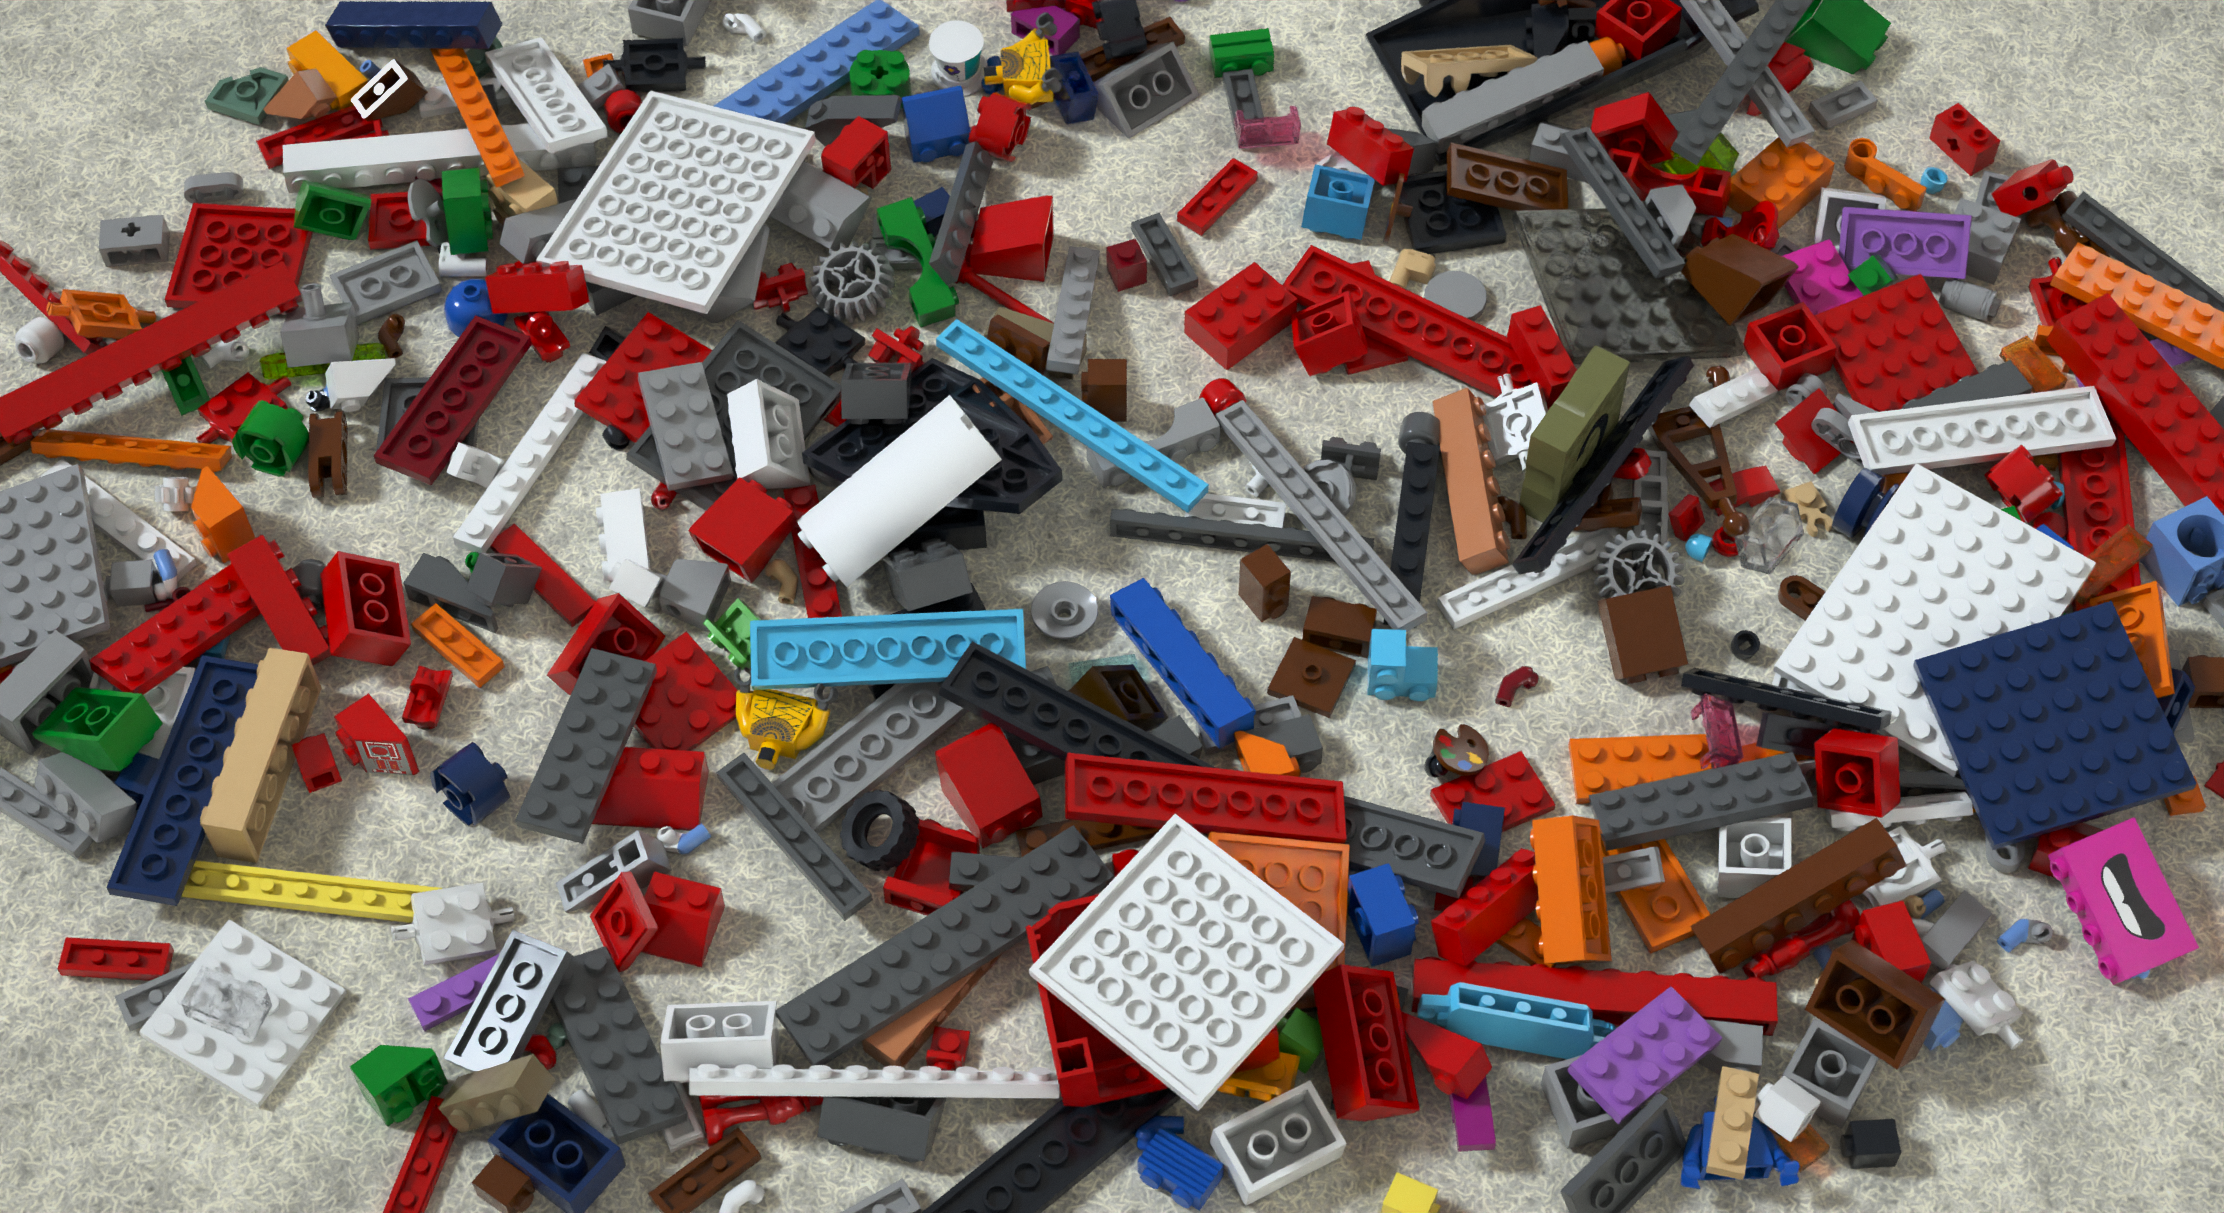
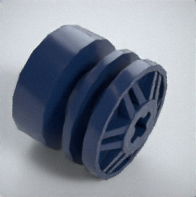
(1862, 503)

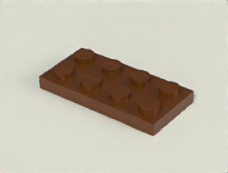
(1504, 180)

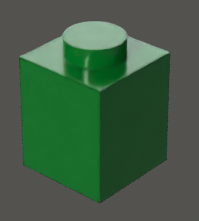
(1873, 275)

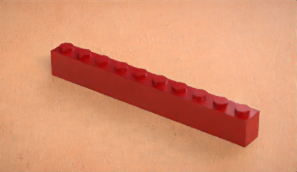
(147, 352)
(1608, 993)

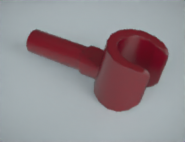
(177, 594)

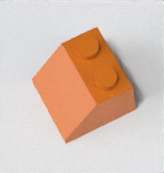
(219, 517)

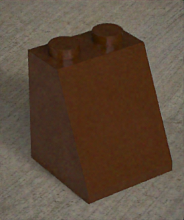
(1737, 276)

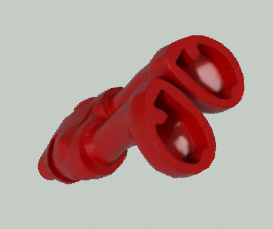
(1796, 946)
(771, 1108)

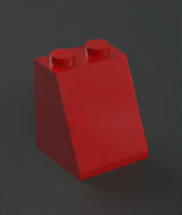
(1013, 239)
(744, 528)
(988, 785)

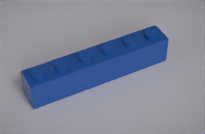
(1182, 662)

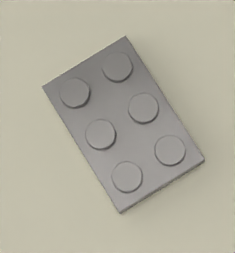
(387, 282)

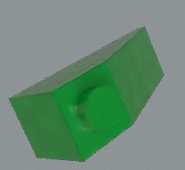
(186, 386)

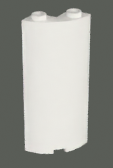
(897, 491)

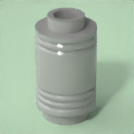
(1969, 299)

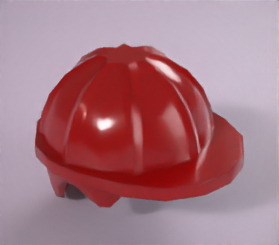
(1758, 225)

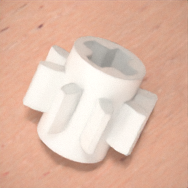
(175, 493)

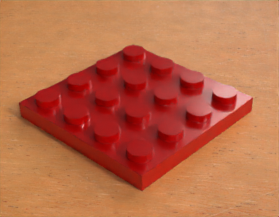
(230, 245)
(1895, 345)
(615, 392)

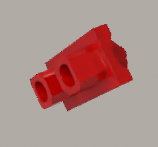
(780, 289)
(544, 333)
(888, 346)
(427, 697)

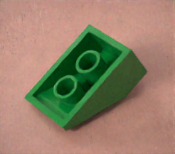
(100, 727)

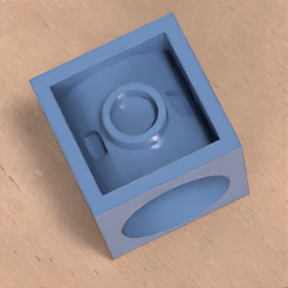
(2179, 572)

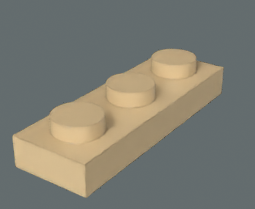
(1732, 1123)

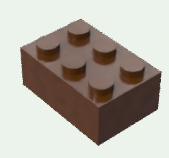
(1874, 1004)

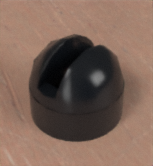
(616, 438)
(1740, 639)

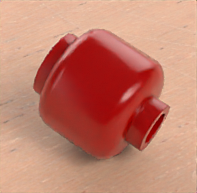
(621, 108)
(1221, 394)

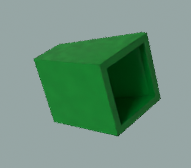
(1841, 33)

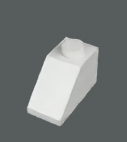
(354, 382)

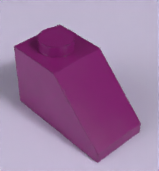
(1067, 27)

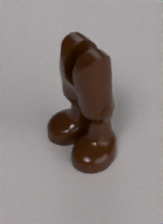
(2050, 216)

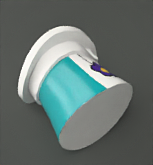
(957, 56)

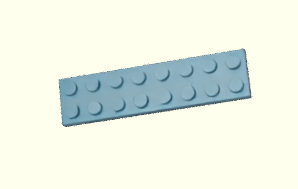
(877, 647)

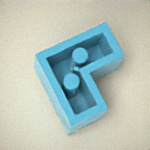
(1400, 668)

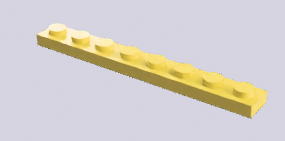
(302, 891)

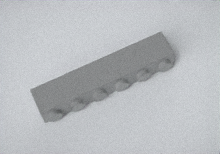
(1510, 96)

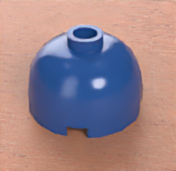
(465, 302)

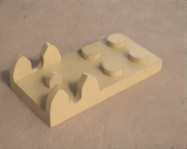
(1460, 65)

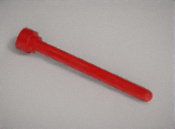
(968, 276)

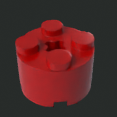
(1001, 125)
(2023, 484)

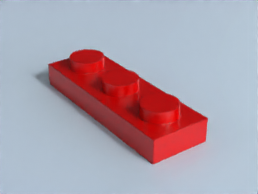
(1217, 196)
(115, 959)

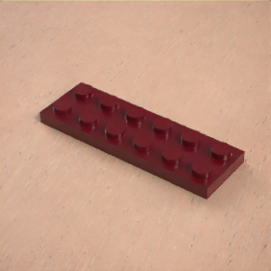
(452, 400)

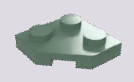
(247, 95)

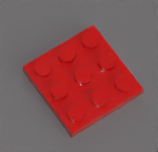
(686, 699)

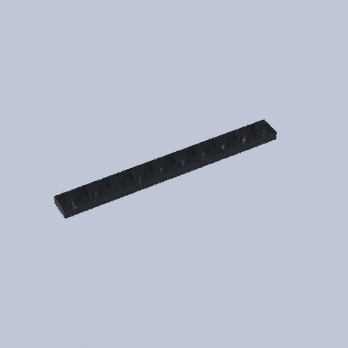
(1602, 466)

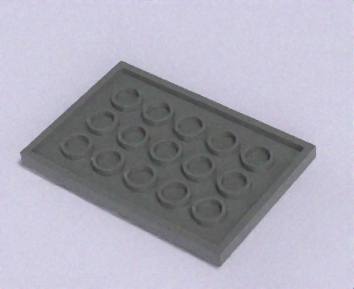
(734, 362)

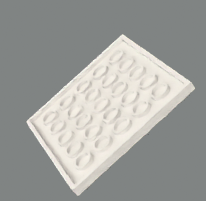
(1186, 961)

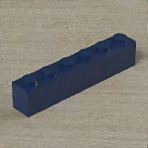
(414, 24)

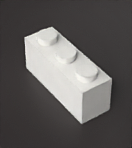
(623, 528)

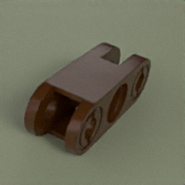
(328, 453)

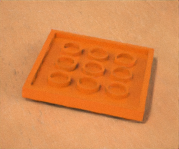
(1301, 871)

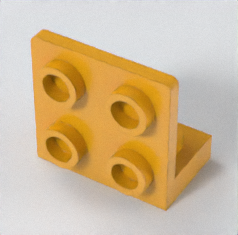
(1264, 1082)

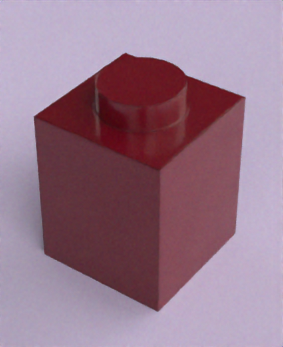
(1126, 265)

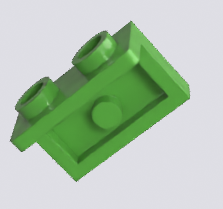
(733, 632)

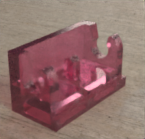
(1267, 130)
(1720, 730)

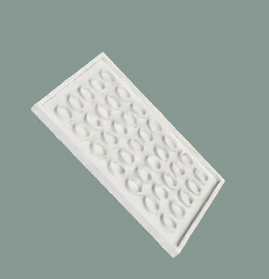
(678, 200)
(1922, 582)

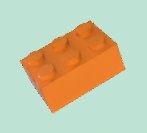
(1783, 176)

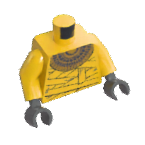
(1026, 66)
(780, 721)

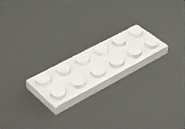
(546, 95)

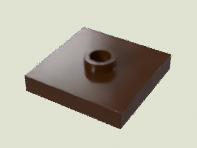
(1312, 676)

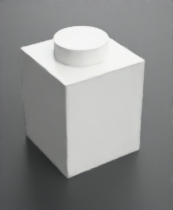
(634, 581)
(1786, 1108)

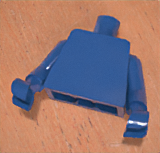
(1762, 1155)

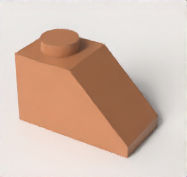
(302, 96)

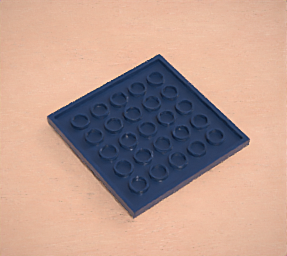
(2053, 725)

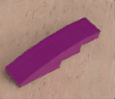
(1473, 1120)

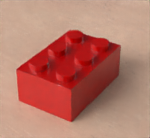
(1240, 315)
(365, 609)

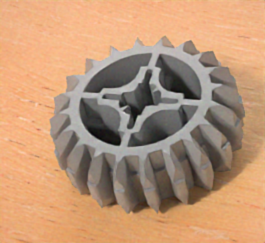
(848, 272)
(1627, 567)

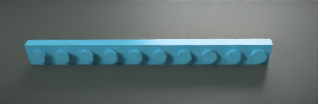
(1072, 415)

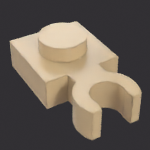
(1810, 506)

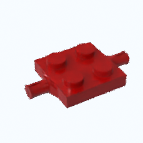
(2050, 301)
(233, 404)

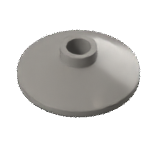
(1064, 598)

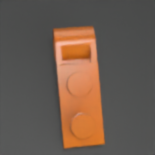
(1881, 177)

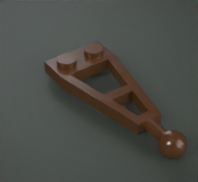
(1685, 425)

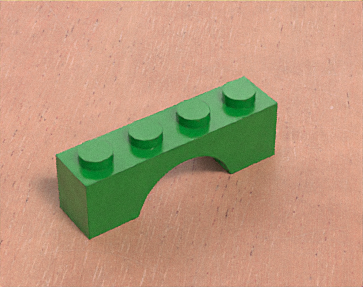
(904, 230)

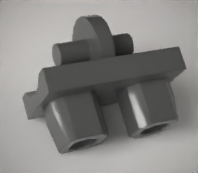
(1359, 460)

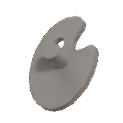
(427, 205)

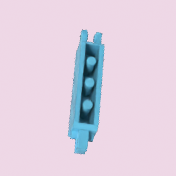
(1515, 1020)

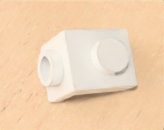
(474, 465)

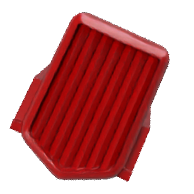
(1789, 68)

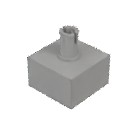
(319, 331)

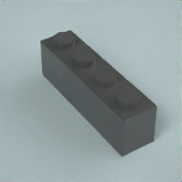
(1991, 383)

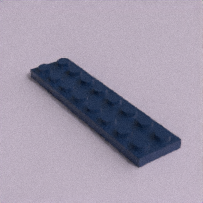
(168, 825)

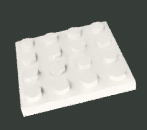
(299, 1009)

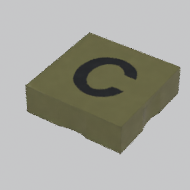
(1573, 430)

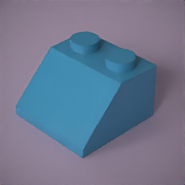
(1337, 202)

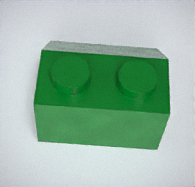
(330, 210)

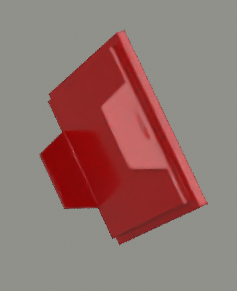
(1800, 437)

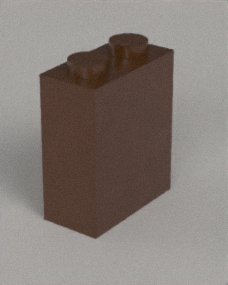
(1643, 634)

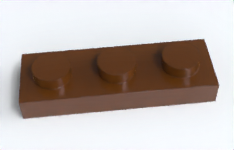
(706, 1174)

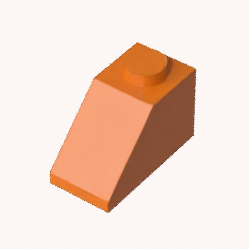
(1264, 755)

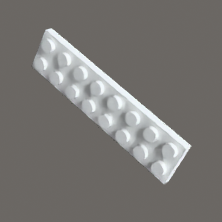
(1981, 430)

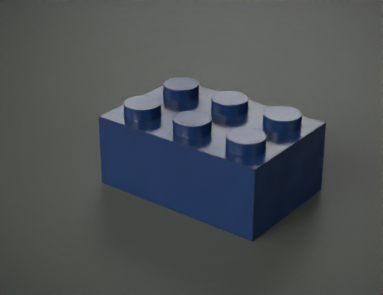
(560, 1155)

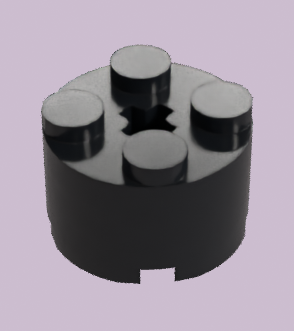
(1119, 27)

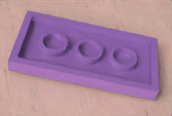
(1907, 240)
(1644, 1055)

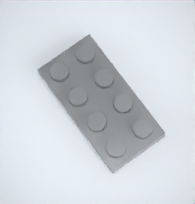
(685, 426)

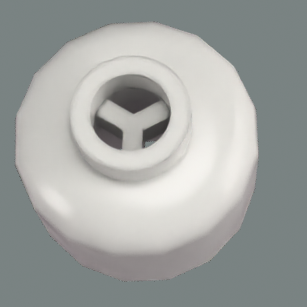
(39, 340)

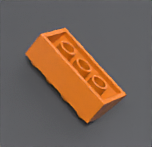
(1570, 890)

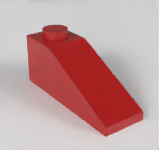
(1450, 1059)

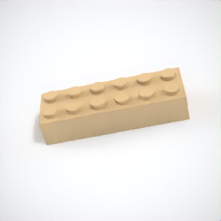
(261, 755)

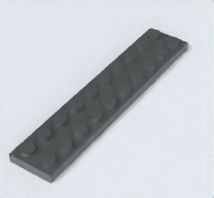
(941, 948)

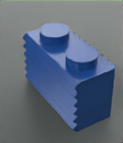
(1179, 1169)

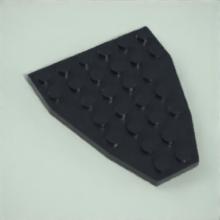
(1008, 487)

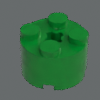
(880, 74)
(271, 438)

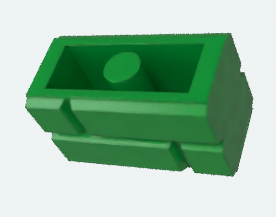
(1241, 52)

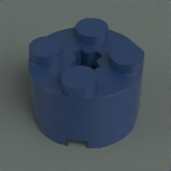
(471, 784)

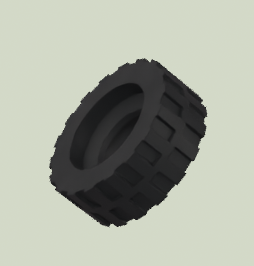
(900, 840)

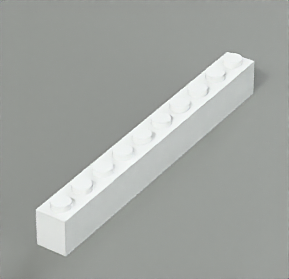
(405, 156)

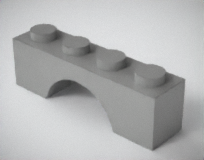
(1191, 432)

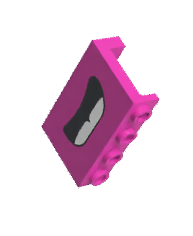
(2122, 901)

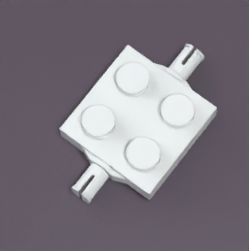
(1513, 419)
(1913, 879)
(452, 923)
(1979, 1000)

